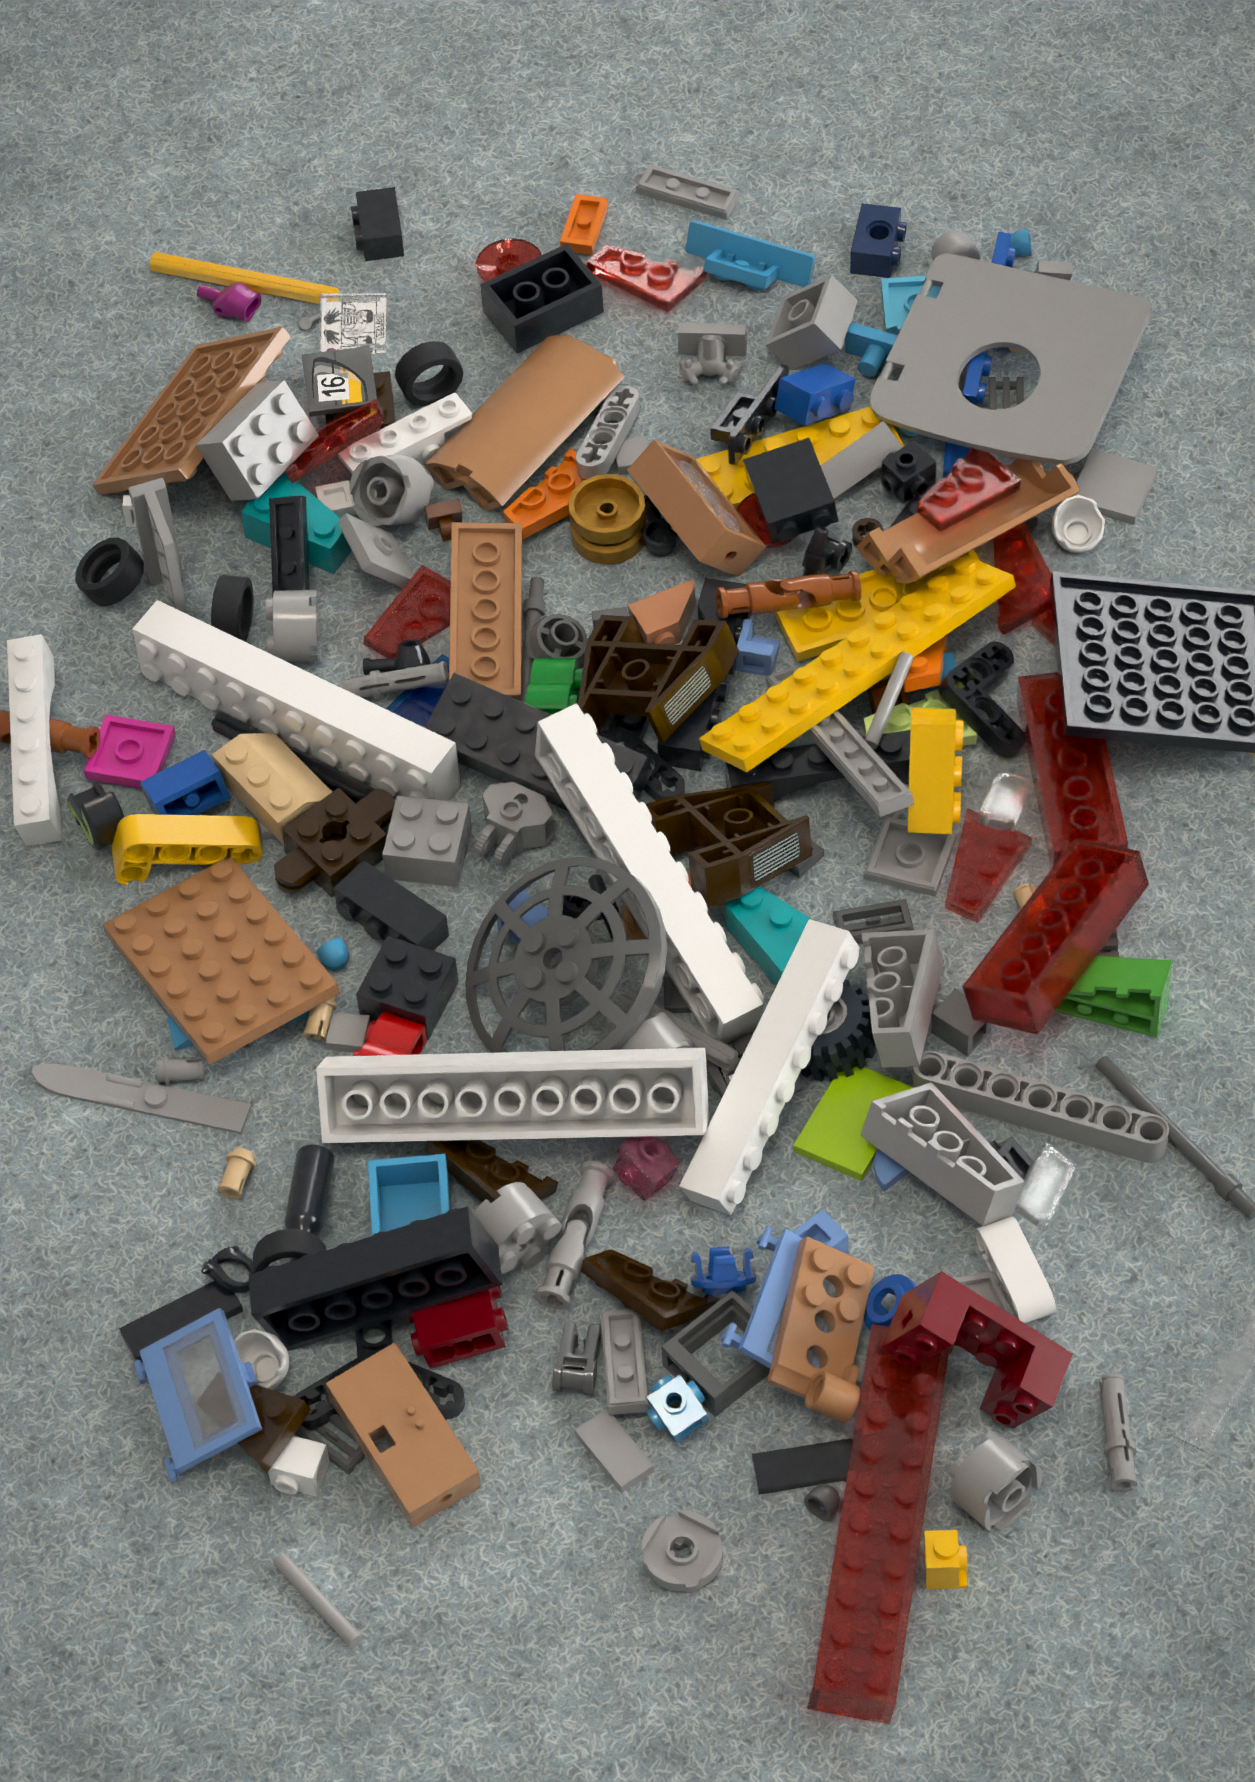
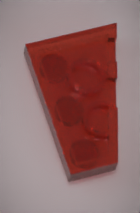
(1020, 556)
(415, 613)
(982, 866)

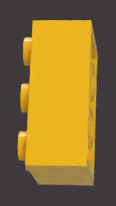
(934, 770)

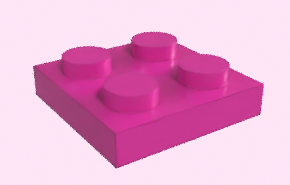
(129, 751)

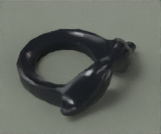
(213, 1270)

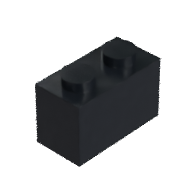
(379, 224)

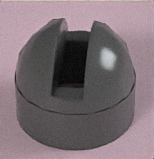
(826, 1497)

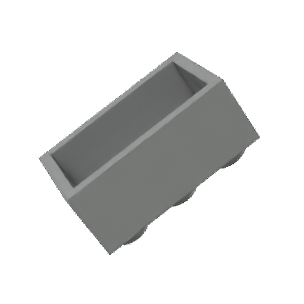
(257, 440)

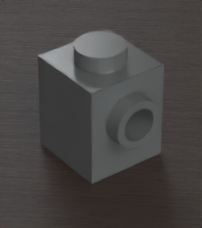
(955, 1024)

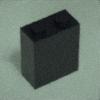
(790, 490)

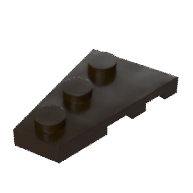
(483, 1172)
(656, 1300)
(279, 1418)

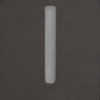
(888, 699)
(317, 1599)

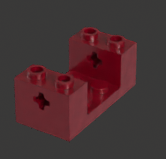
(950, 1314)

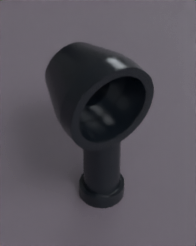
(657, 531)
(409, 654)

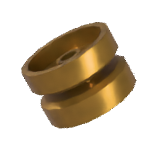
(607, 518)

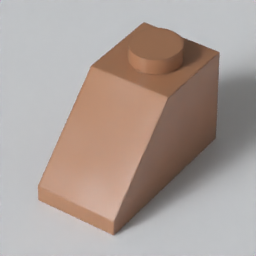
(665, 614)

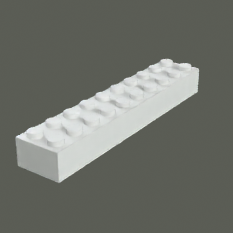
(295, 706)
(622, 834)
(513, 1095)

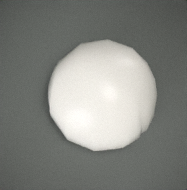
(1078, 524)
(265, 1354)

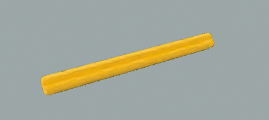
(229, 275)

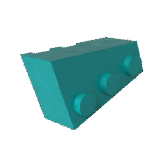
(325, 539)
(765, 929)

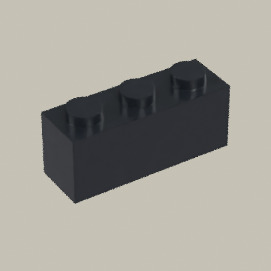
(389, 908)

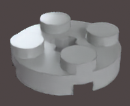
(682, 1573)

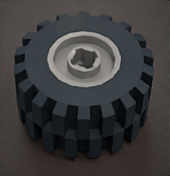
(845, 1039)

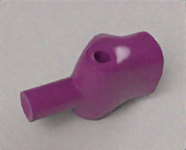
(233, 301)

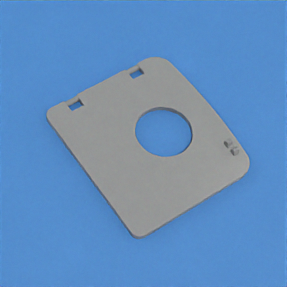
(1070, 328)

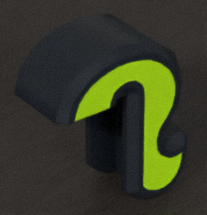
(96, 814)

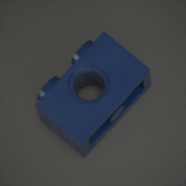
(876, 241)

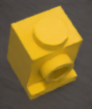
(944, 1560)

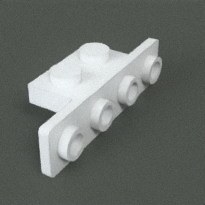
(414, 435)

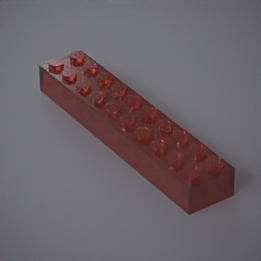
(877, 1535)

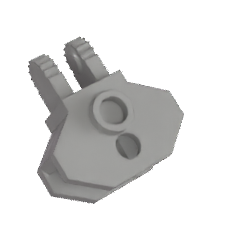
(512, 822)

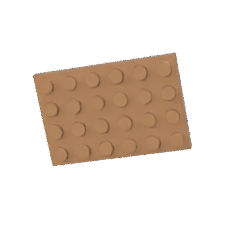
(188, 407)
(220, 959)

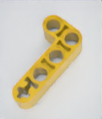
(181, 840)

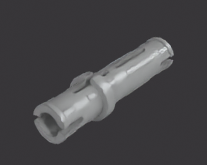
(434, 674)
(1119, 1446)

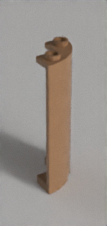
(525, 420)
(918, 548)

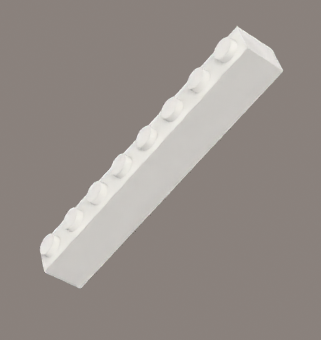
(770, 1067)

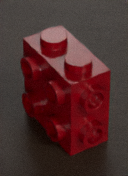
(459, 1328)

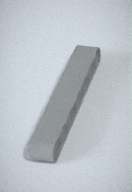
(1059, 1106)

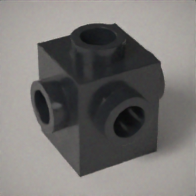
(908, 472)

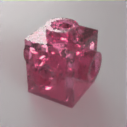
(645, 1165)

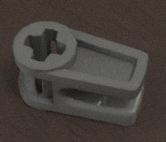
(573, 1370)

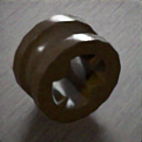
(863, 526)

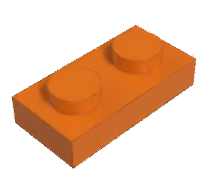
(584, 223)

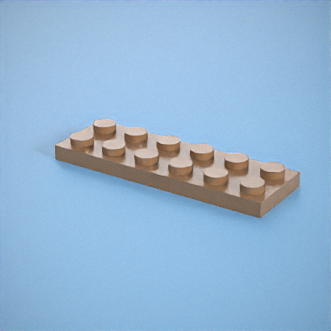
(486, 605)

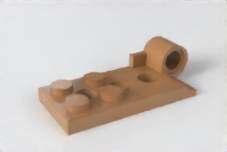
(833, 1386)

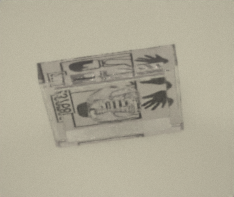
(354, 321)

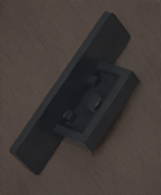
(746, 417)

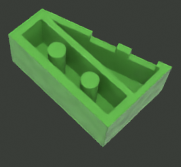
(1122, 993)

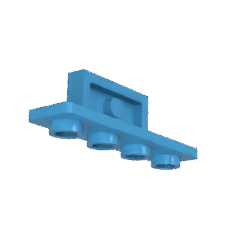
(747, 258)

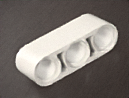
(1016, 1269)

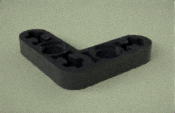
(974, 696)

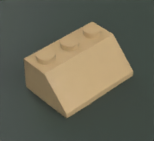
(269, 779)

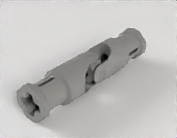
(567, 1255)

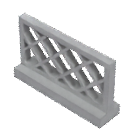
(158, 539)

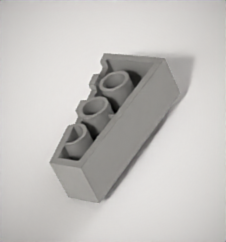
(902, 991)
(944, 1151)

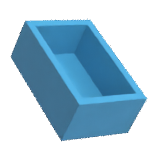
(407, 1190)

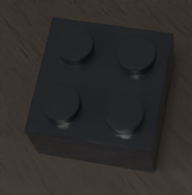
(408, 984)

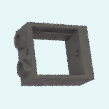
(679, 1361)

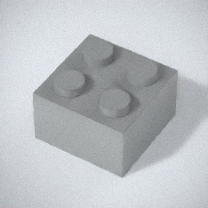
(811, 323)
(427, 841)

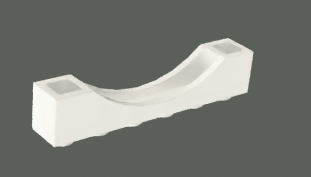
(33, 781)

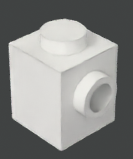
(300, 1467)

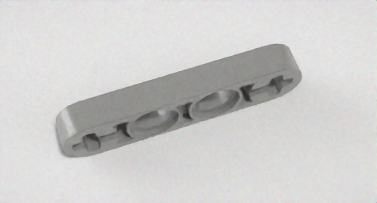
(604, 431)

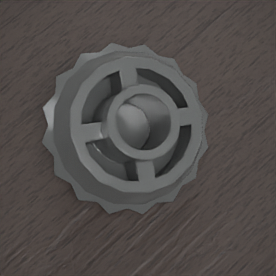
(556, 638)

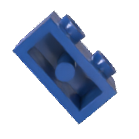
(815, 394)
(186, 787)

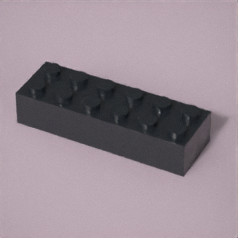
(500, 736)
(375, 1279)

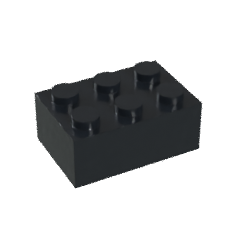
(542, 298)

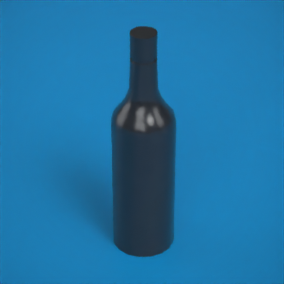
(309, 1189)

